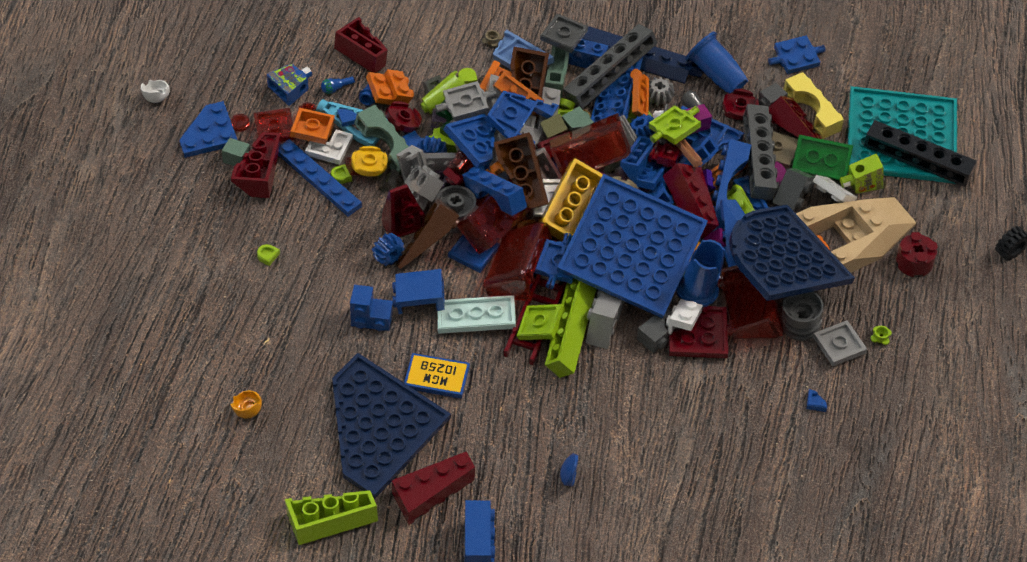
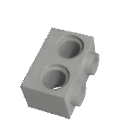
(424, 182)

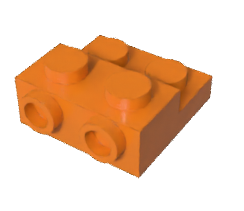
(390, 87)
(312, 126)

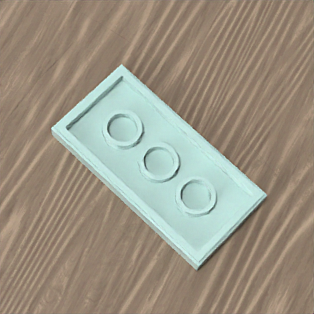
(477, 314)

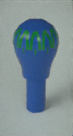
(332, 85)

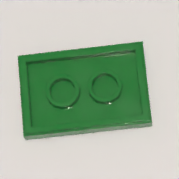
(822, 157)

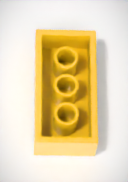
(571, 199)

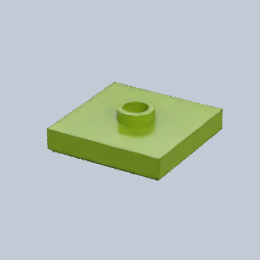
(540, 322)

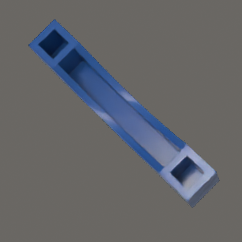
(704, 147)
(735, 158)

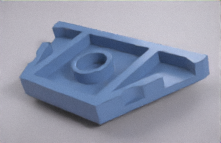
(504, 51)

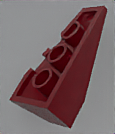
(791, 117)
(258, 166)

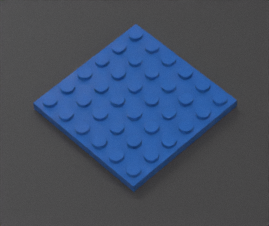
(632, 245)

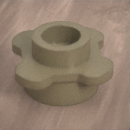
(492, 38)

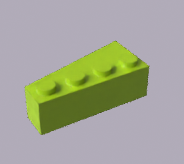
(330, 515)

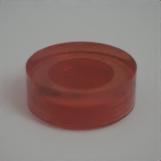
(240, 122)

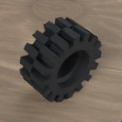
(1012, 243)

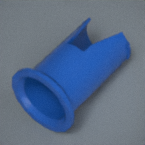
(717, 63)
(702, 274)

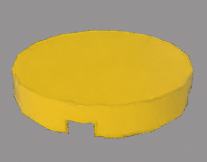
(369, 161)

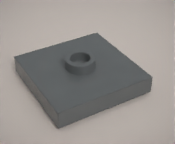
(564, 33)

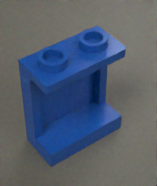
(419, 289)

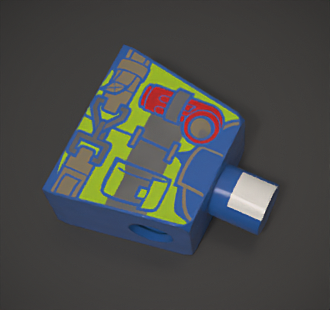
(289, 82)

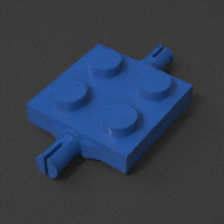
(796, 54)
(550, 259)

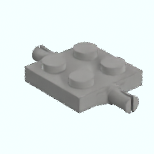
(466, 101)

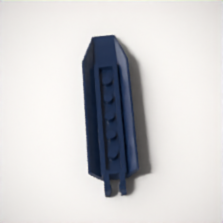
(656, 61)

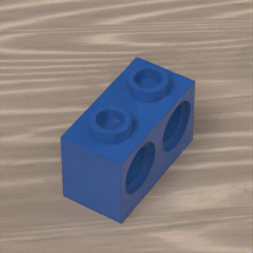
(586, 53)

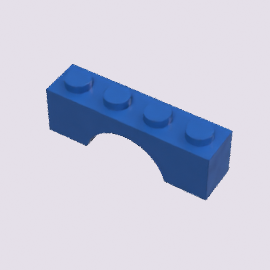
(507, 195)

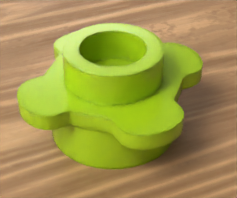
(884, 332)

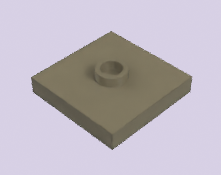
(784, 148)

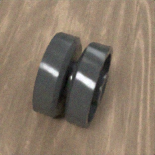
(459, 199)

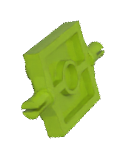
(674, 124)

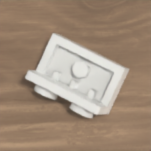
(683, 315)

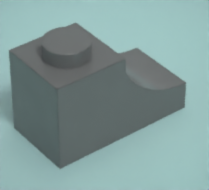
(653, 333)

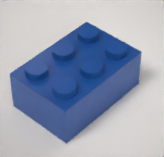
(479, 531)

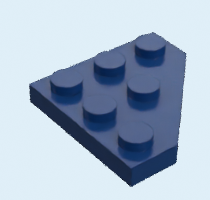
(208, 131)
(474, 138)

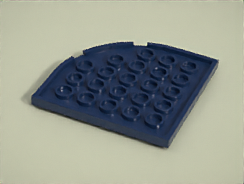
(784, 255)

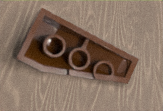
(529, 69)
(522, 165)
(437, 224)

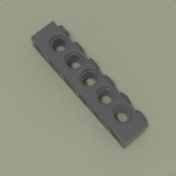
(610, 66)
(761, 158)

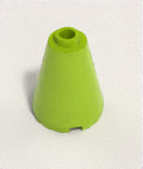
(436, 96)

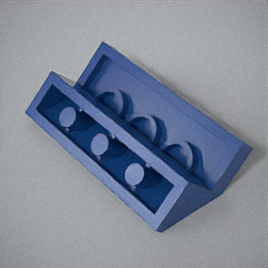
(639, 169)

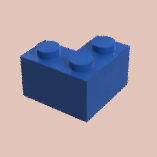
(369, 312)

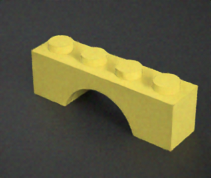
(802, 90)

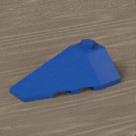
(730, 214)

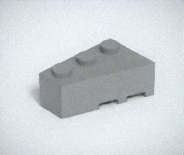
(603, 317)

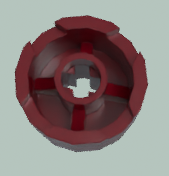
(916, 254)

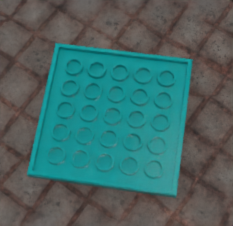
(917, 114)

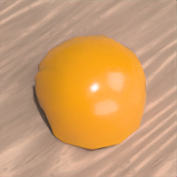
(246, 404)

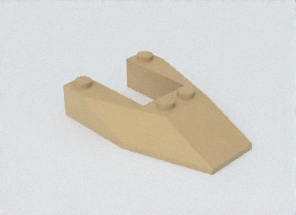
(866, 225)

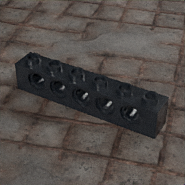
(920, 153)

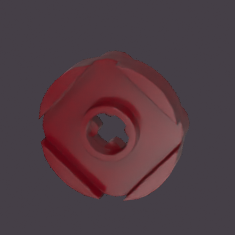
(732, 100)
(403, 117)

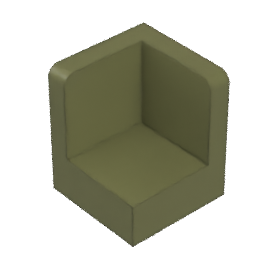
(553, 126)

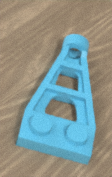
(331, 108)

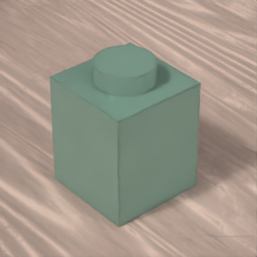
(233, 151)

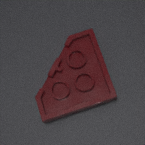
(707, 337)

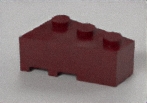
(359, 45)

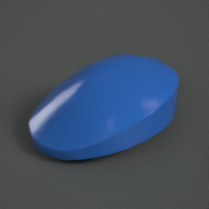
(568, 470)

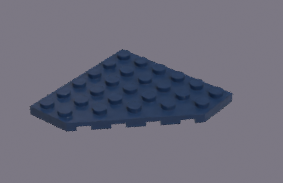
(380, 423)

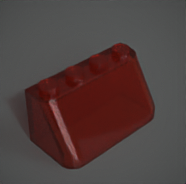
(592, 144)

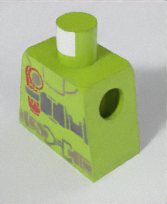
(864, 175)

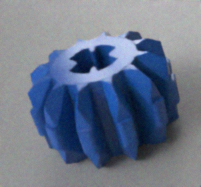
(641, 126)
(432, 145)
(388, 249)

